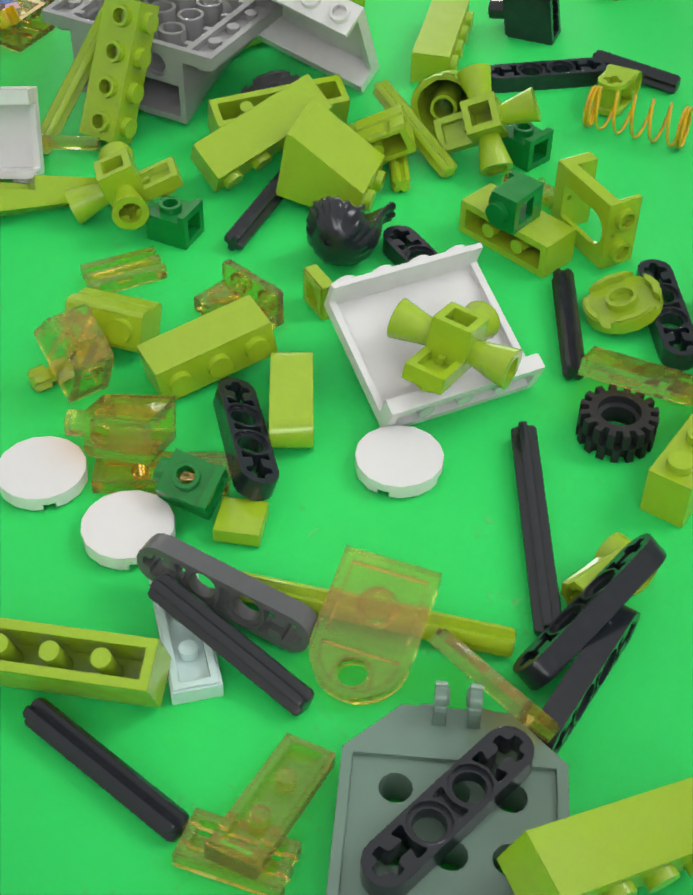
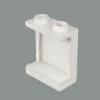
(20, 134)

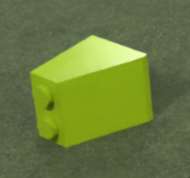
(328, 160)

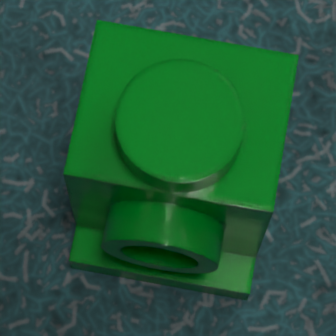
(528, 145)
(508, 202)
(175, 221)
(198, 496)

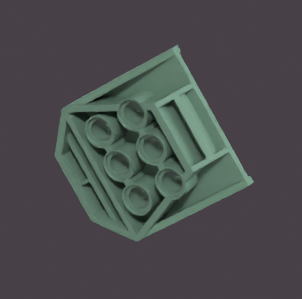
(402, 759)

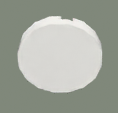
(399, 461)
(42, 472)
(122, 525)

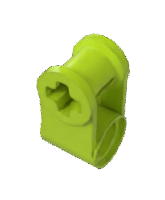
(615, 79)

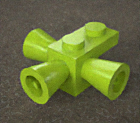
(485, 120)
(123, 187)
(453, 345)

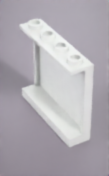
(326, 36)
(361, 314)

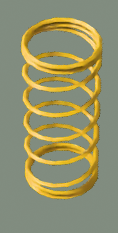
(682, 129)

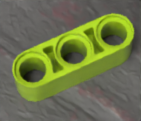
(291, 400)

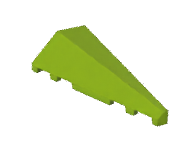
(40, 194)

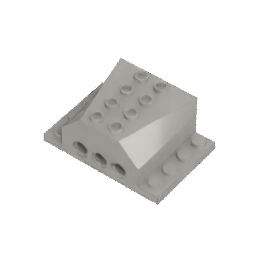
(187, 50)

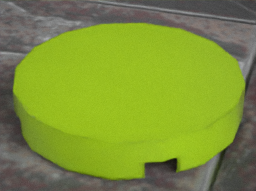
(623, 302)

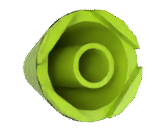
(437, 97)

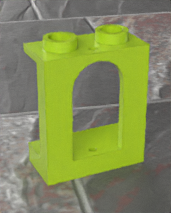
(576, 193)

